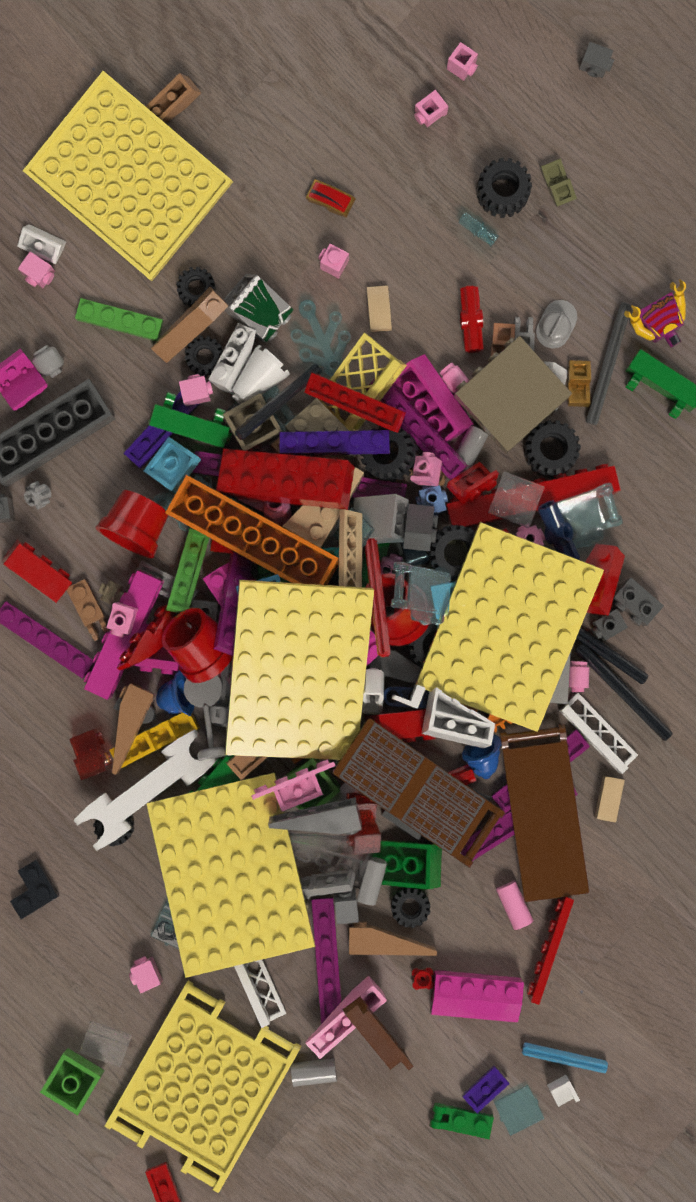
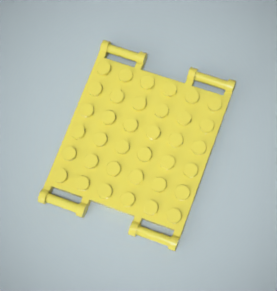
(202, 1087)

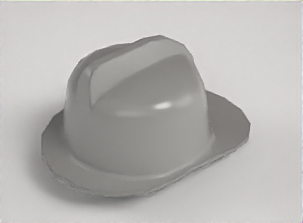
(556, 324)

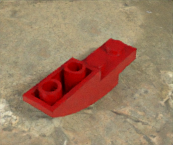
(147, 642)

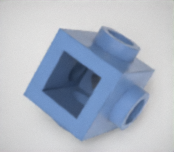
(436, 493)

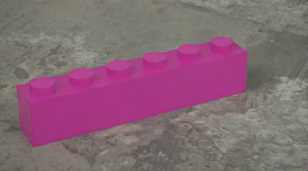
(141, 595)

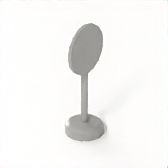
(203, 696)

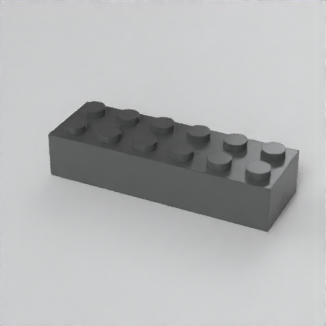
(51, 431)

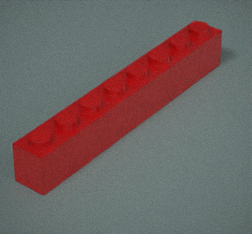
(557, 489)

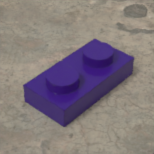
(485, 1089)

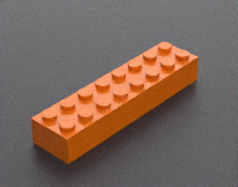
(251, 534)

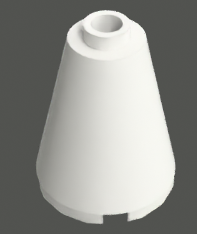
(258, 376)

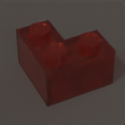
(90, 754)
(369, 838)

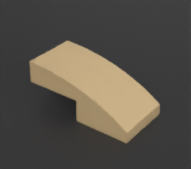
(379, 308)

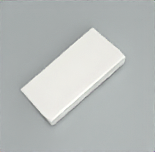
(41, 243)

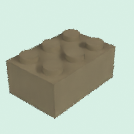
(318, 418)

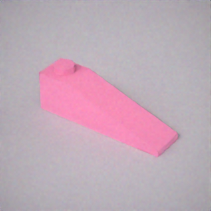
(337, 1024)

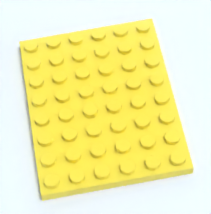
(127, 176)
(509, 626)
(298, 669)
(229, 876)

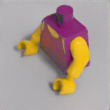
(661, 317)

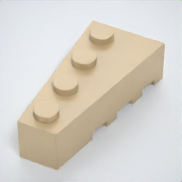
(318, 522)

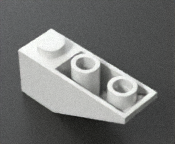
(233, 358)

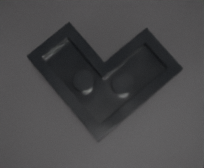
(39, 891)

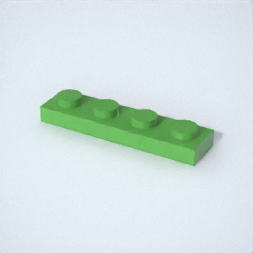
(119, 319)
(188, 572)

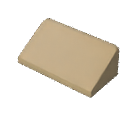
(609, 799)

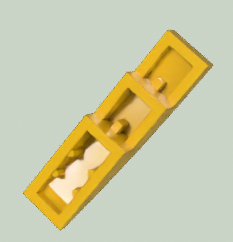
(159, 737)

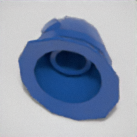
(172, 696)
(483, 760)

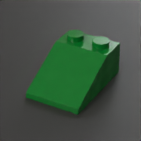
(411, 864)

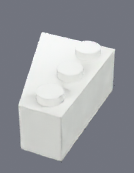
(454, 722)

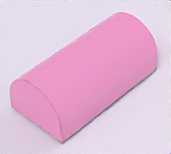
(514, 905)

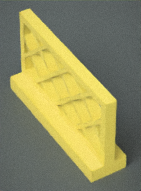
(378, 388)

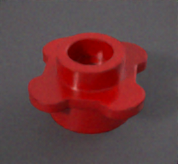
(418, 983)

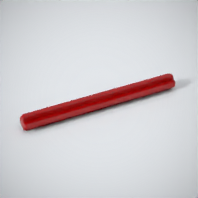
(378, 608)

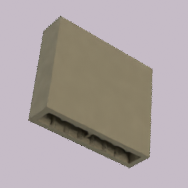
(511, 394)

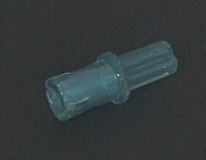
(478, 229)

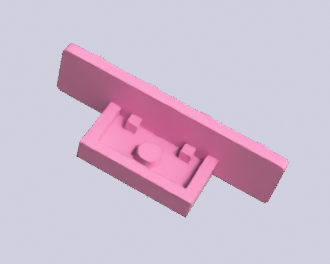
(296, 790)

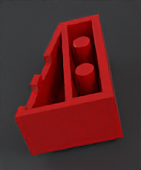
(403, 724)

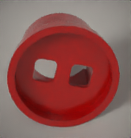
(134, 523)
(400, 626)
(191, 644)

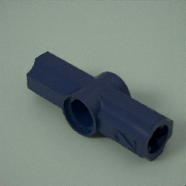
(557, 530)

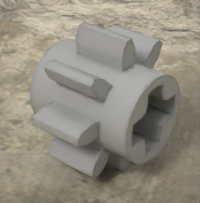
(37, 495)

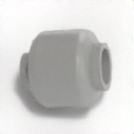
(48, 361)

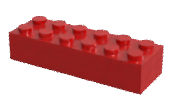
(285, 478)

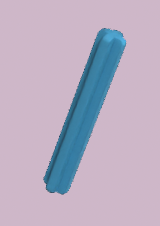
(565, 1057)

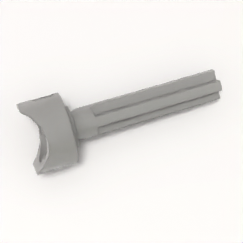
(219, 712)

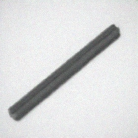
(608, 364)

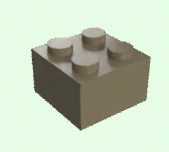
(260, 436)

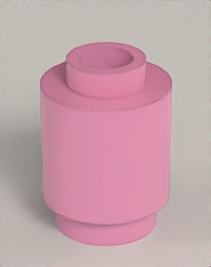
(453, 376)
(578, 676)

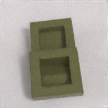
(557, 182)

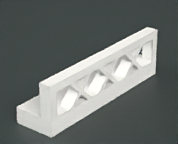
(593, 738)
(255, 997)

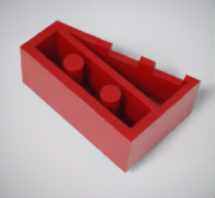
(611, 561)
(37, 570)

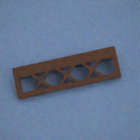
(376, 1034)

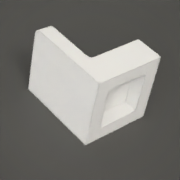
(562, 1090)

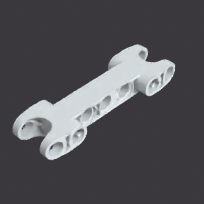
(114, 813)

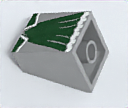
(257, 307)

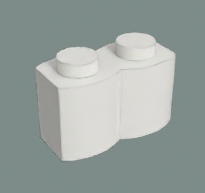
(373, 691)

